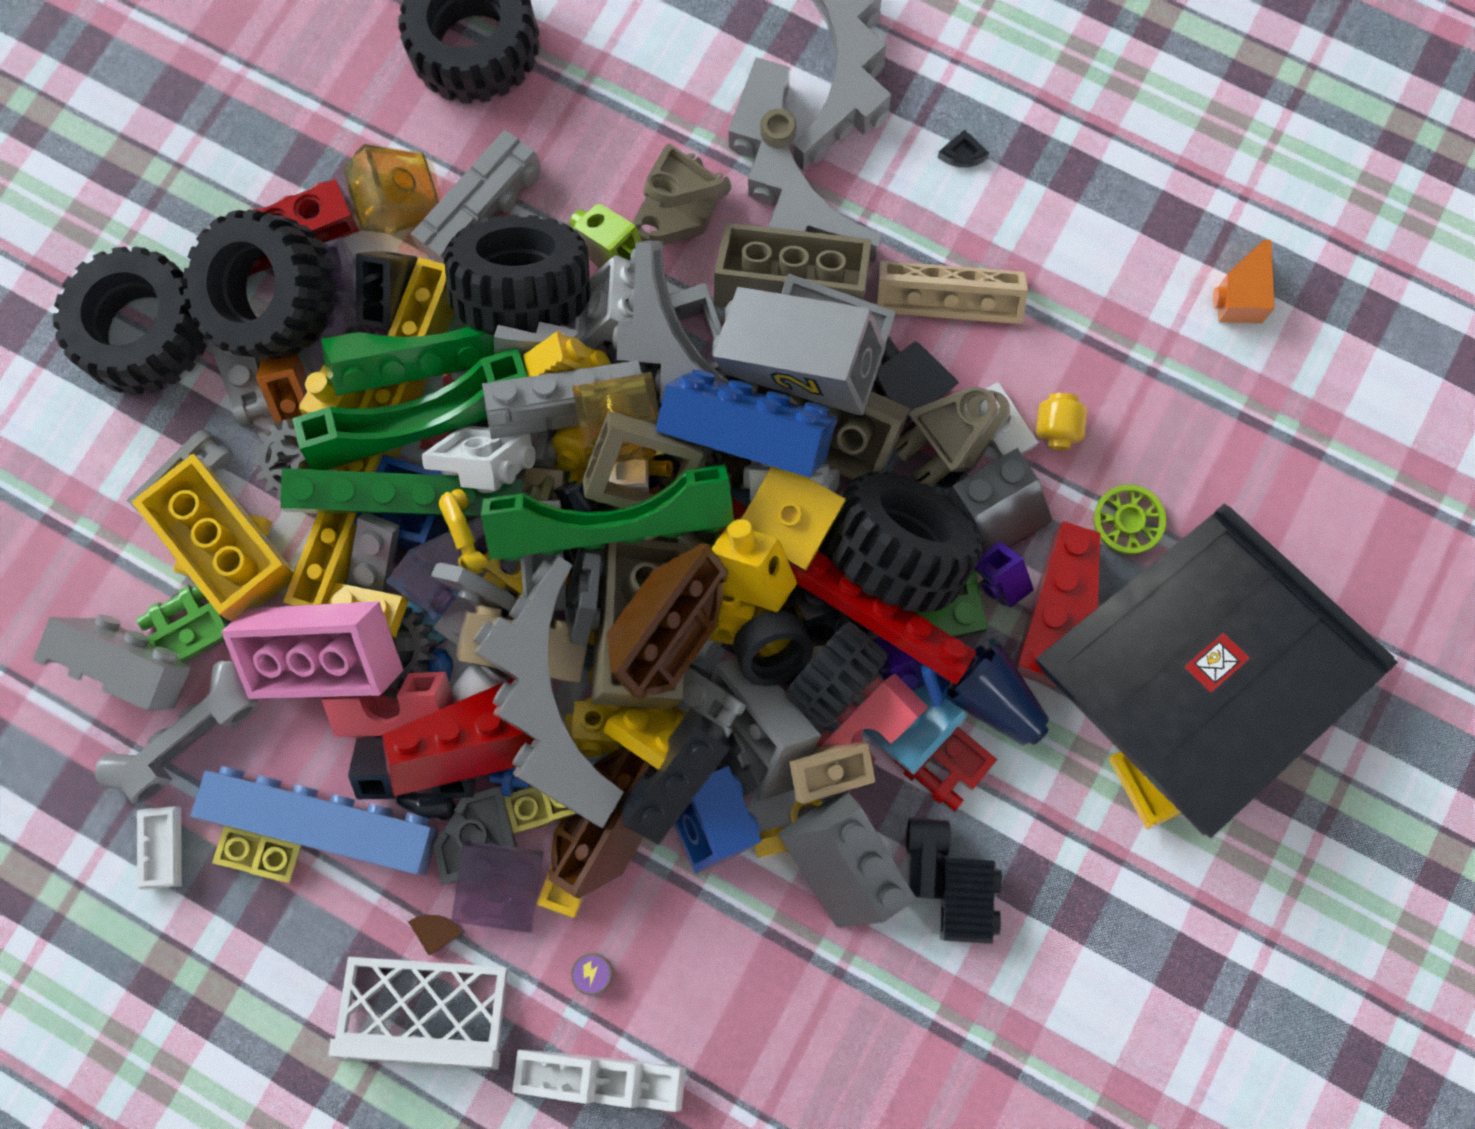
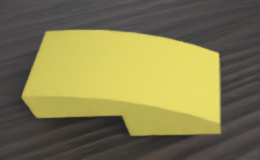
(533, 809)
(256, 854)

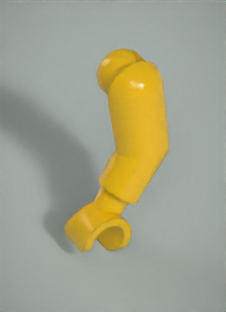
(451, 507)

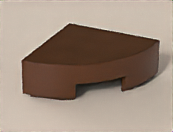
(435, 931)

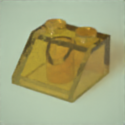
(389, 188)
(624, 395)

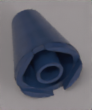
(999, 696)

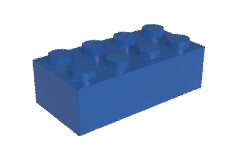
(747, 422)

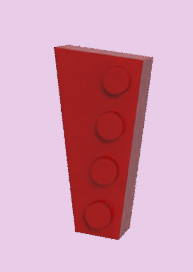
(1063, 595)
(452, 744)

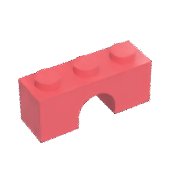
(887, 709)
(378, 714)

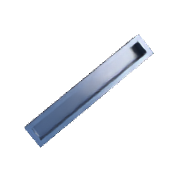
(315, 822)

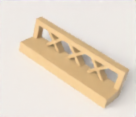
(952, 292)

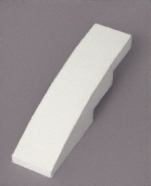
(599, 1080)

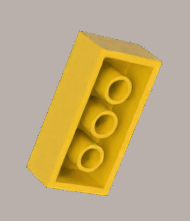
(213, 538)

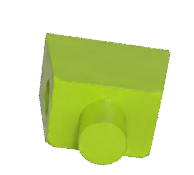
(604, 233)

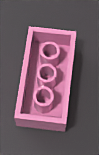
(313, 650)

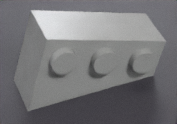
(116, 657)
(767, 731)

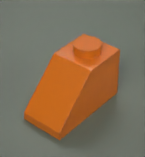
(1247, 289)
(282, 386)

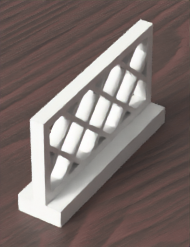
(419, 1050)

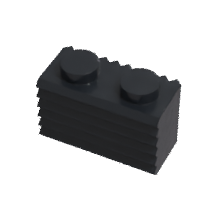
(969, 901)

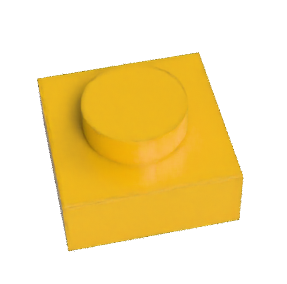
(558, 900)

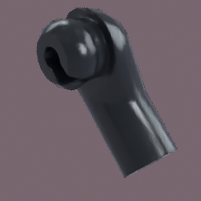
(426, 805)

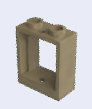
(639, 432)

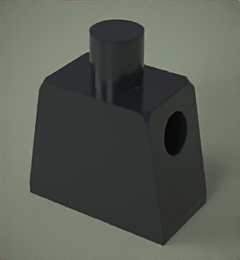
(381, 285)
(911, 376)

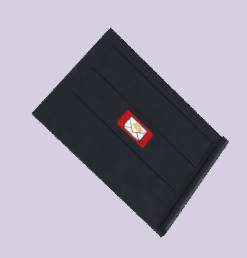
(1216, 668)

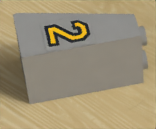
(801, 347)

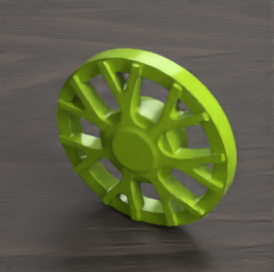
(1129, 519)

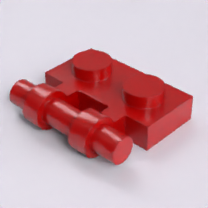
(962, 759)

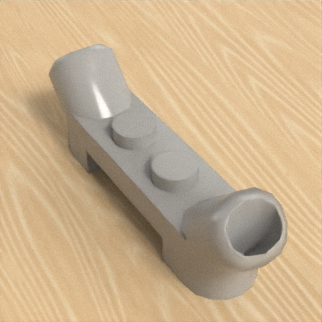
(144, 773)

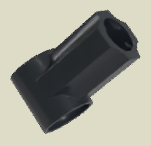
(927, 847)

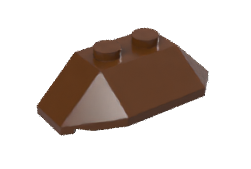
(667, 622)
(592, 855)

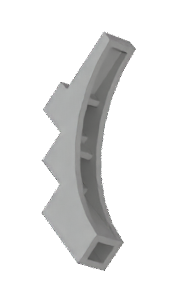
(854, 94)
(774, 171)
(655, 330)
(528, 704)

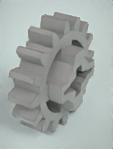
(276, 452)

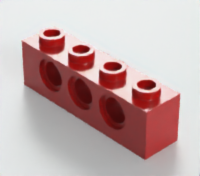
(332, 221)

